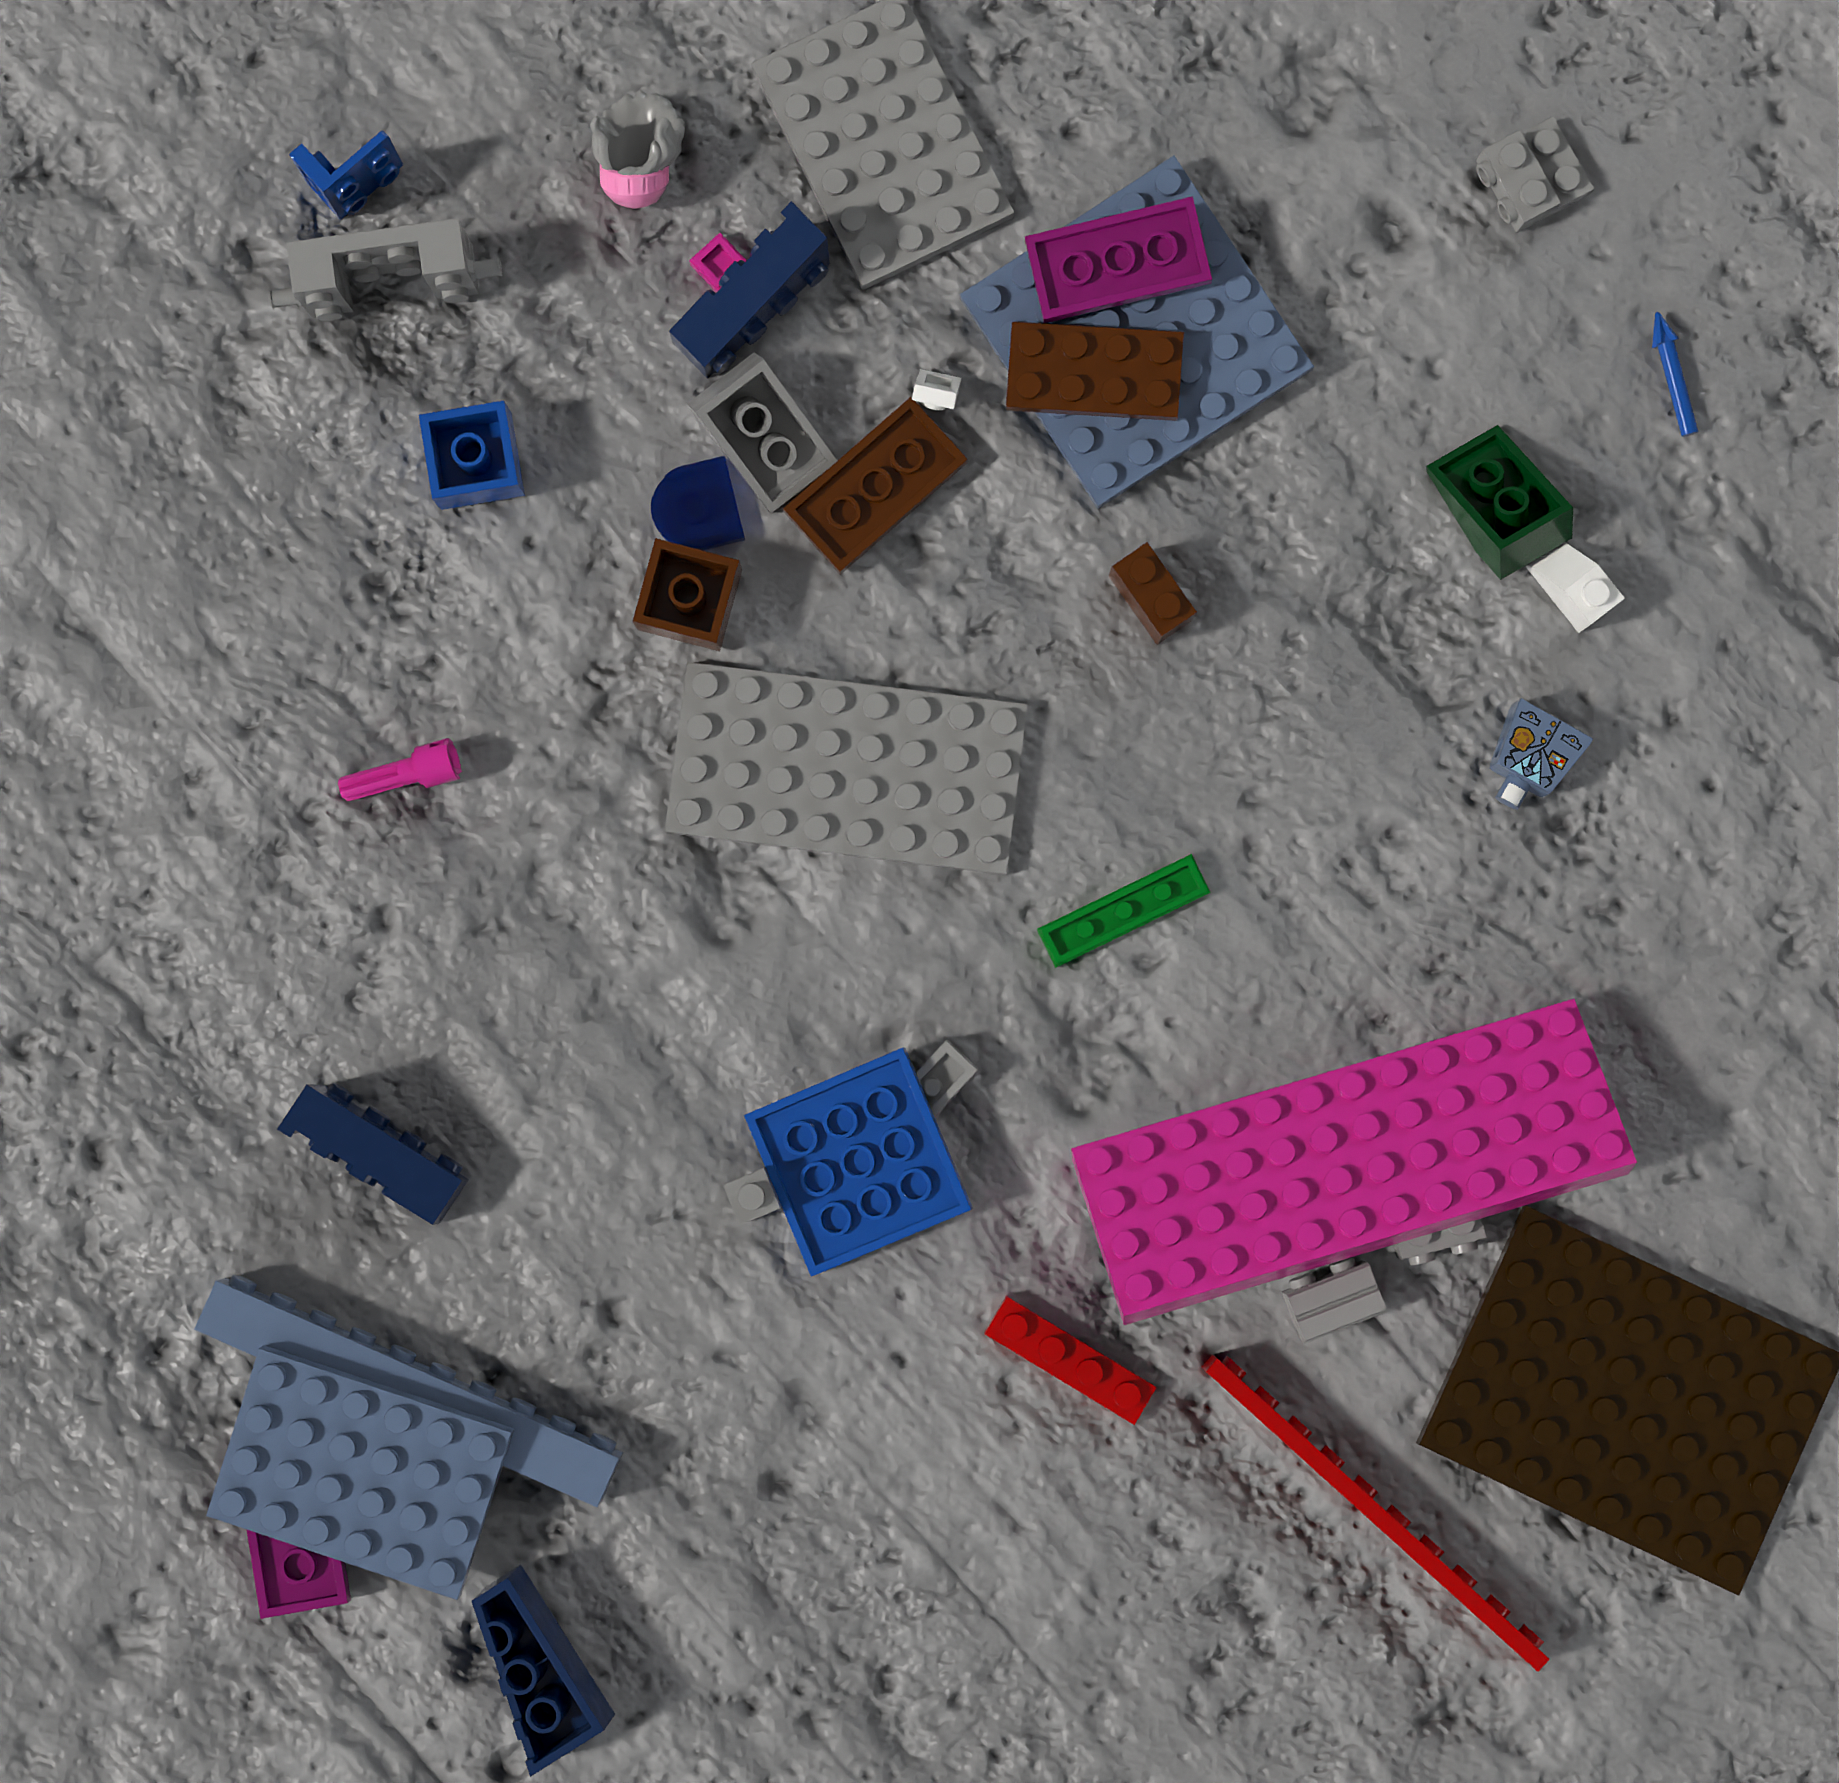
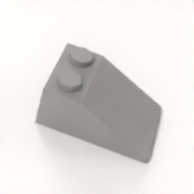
(762, 432)

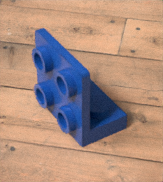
(349, 185)

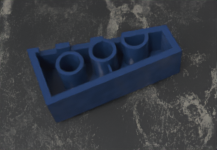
(753, 293)
(375, 1150)
(539, 1671)

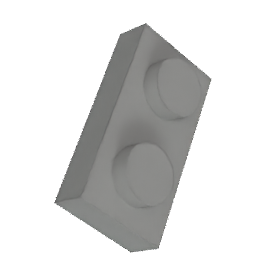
(945, 1075)

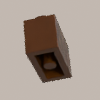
(1152, 593)

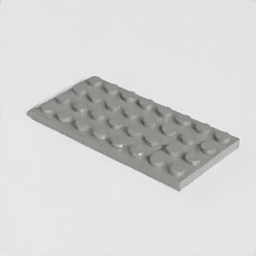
(846, 768)

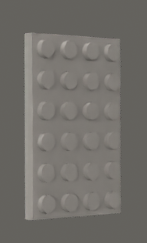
(882, 141)

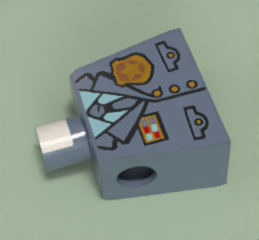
(1534, 753)

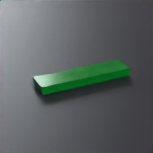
(1123, 911)

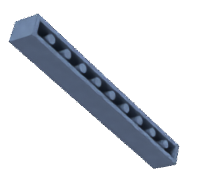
(539, 1446)

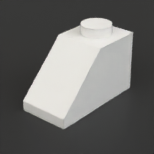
(1575, 585)

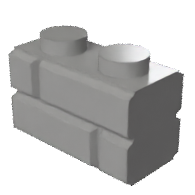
(1333, 1300)

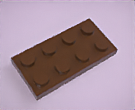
(1094, 371)
(875, 485)

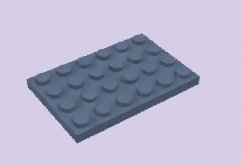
(360, 1472)

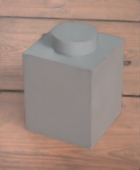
(752, 1196)

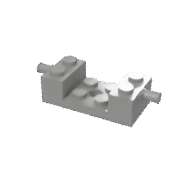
(325, 264)

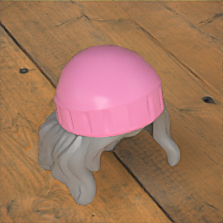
(636, 147)

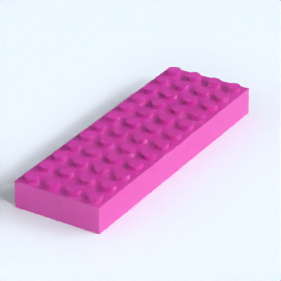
(1351, 1161)

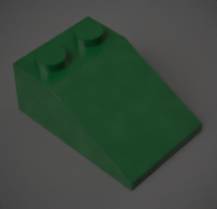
(1502, 501)

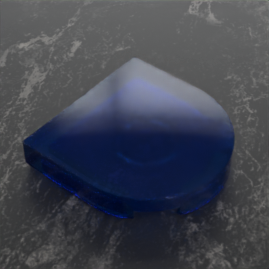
(698, 506)

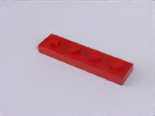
(1070, 1360)

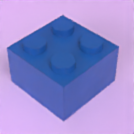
(471, 455)

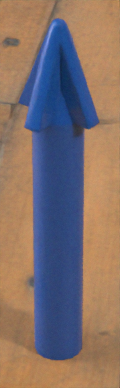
(1664, 339)

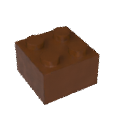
(687, 594)

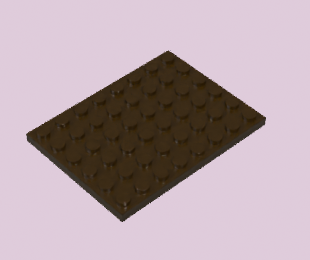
(1630, 1399)

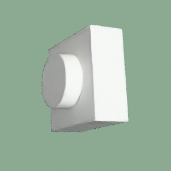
(936, 390)

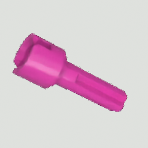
(429, 765)

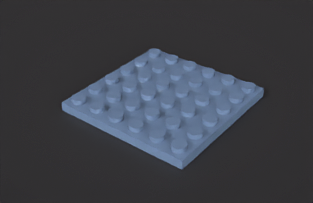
(1231, 355)

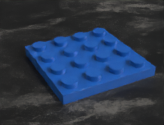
(858, 1161)

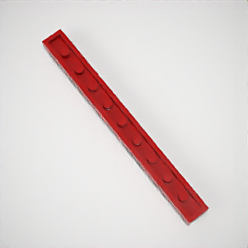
(1389, 1521)

